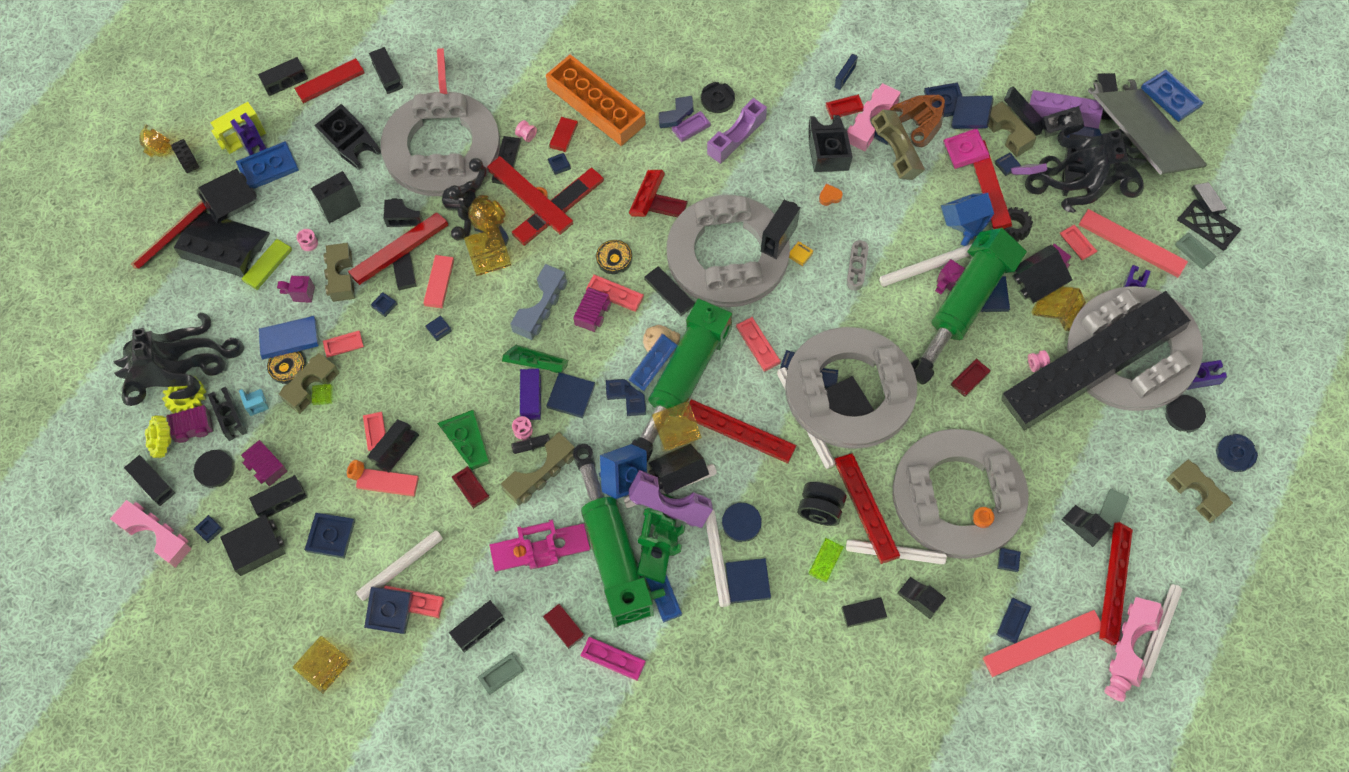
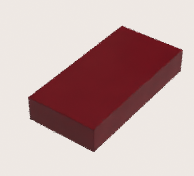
(668, 205)
(970, 377)
(470, 487)
(563, 626)

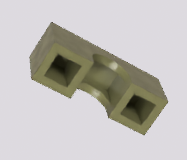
(1021, 137)
(338, 258)
(317, 370)
(1213, 499)

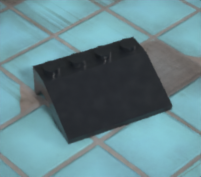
(222, 245)

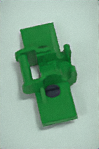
(662, 544)

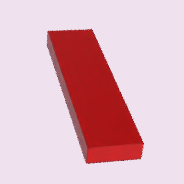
(329, 80)

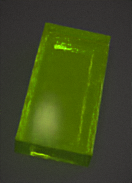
(826, 560)

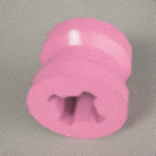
(526, 131)
(307, 235)
(1038, 360)
(520, 424)
(1117, 688)

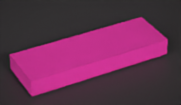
(613, 658)

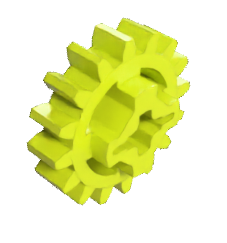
(177, 405)
(158, 436)

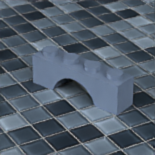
(528, 321)

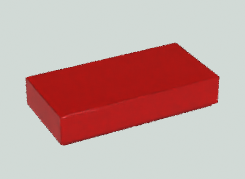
(845, 106)
(563, 134)

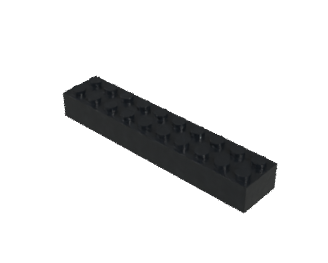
(1095, 360)

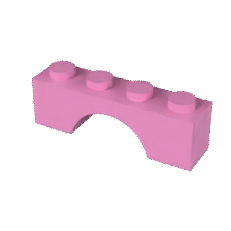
(863, 132)
(168, 546)
(1143, 617)

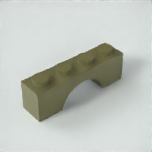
(891, 129)
(522, 485)

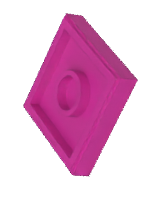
(966, 148)

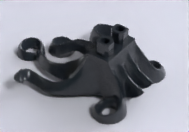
(1105, 160)
(154, 362)

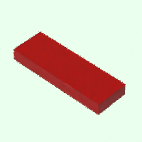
(646, 193)

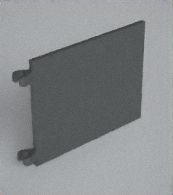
(1148, 129)

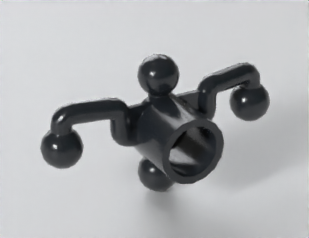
(460, 199)

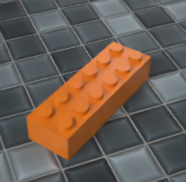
(596, 100)

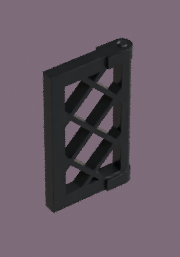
(1210, 237)

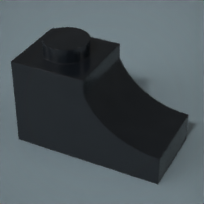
(1056, 122)
(398, 215)
(1086, 525)
(922, 597)

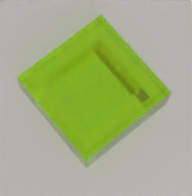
(322, 394)

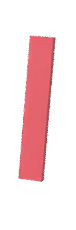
(1133, 243)
(1042, 643)

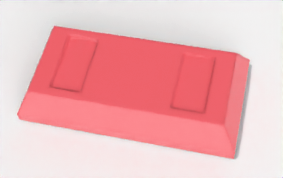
(1078, 242)
(343, 344)
(374, 428)

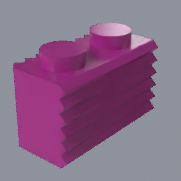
(592, 309)
(190, 423)
(264, 463)

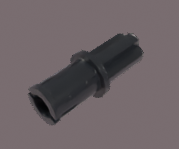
(529, 444)

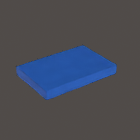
(1172, 95)
(267, 165)
(288, 337)

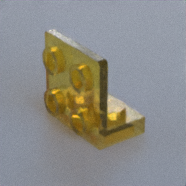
(487, 251)
(1061, 305)
(676, 426)
(322, 664)

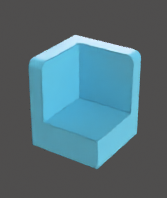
(254, 402)

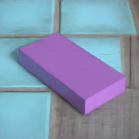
(691, 126)
(1029, 169)

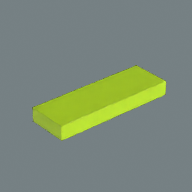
(266, 264)

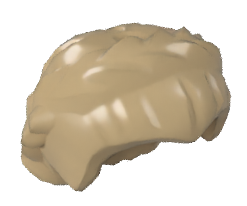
(654, 332)

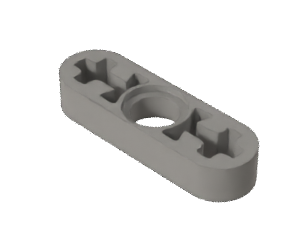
(861, 259)

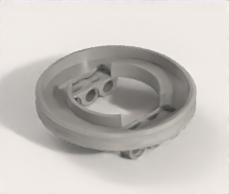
(437, 172)
(723, 285)
(1156, 385)
(810, 401)
(918, 508)

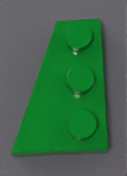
(532, 358)
(467, 438)

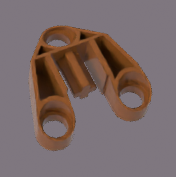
(924, 114)

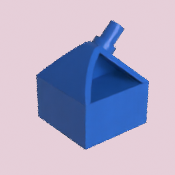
(968, 215)
(620, 469)

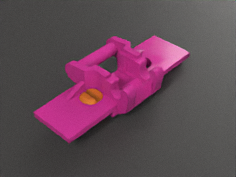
(542, 553)

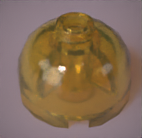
(154, 142)
(486, 214)

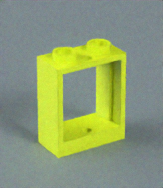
(222, 125)

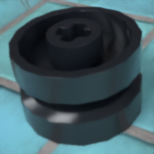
(822, 503)

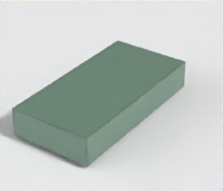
(1195, 250)
(1113, 507)
(500, 673)

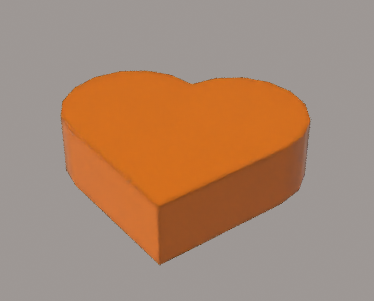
(830, 195)

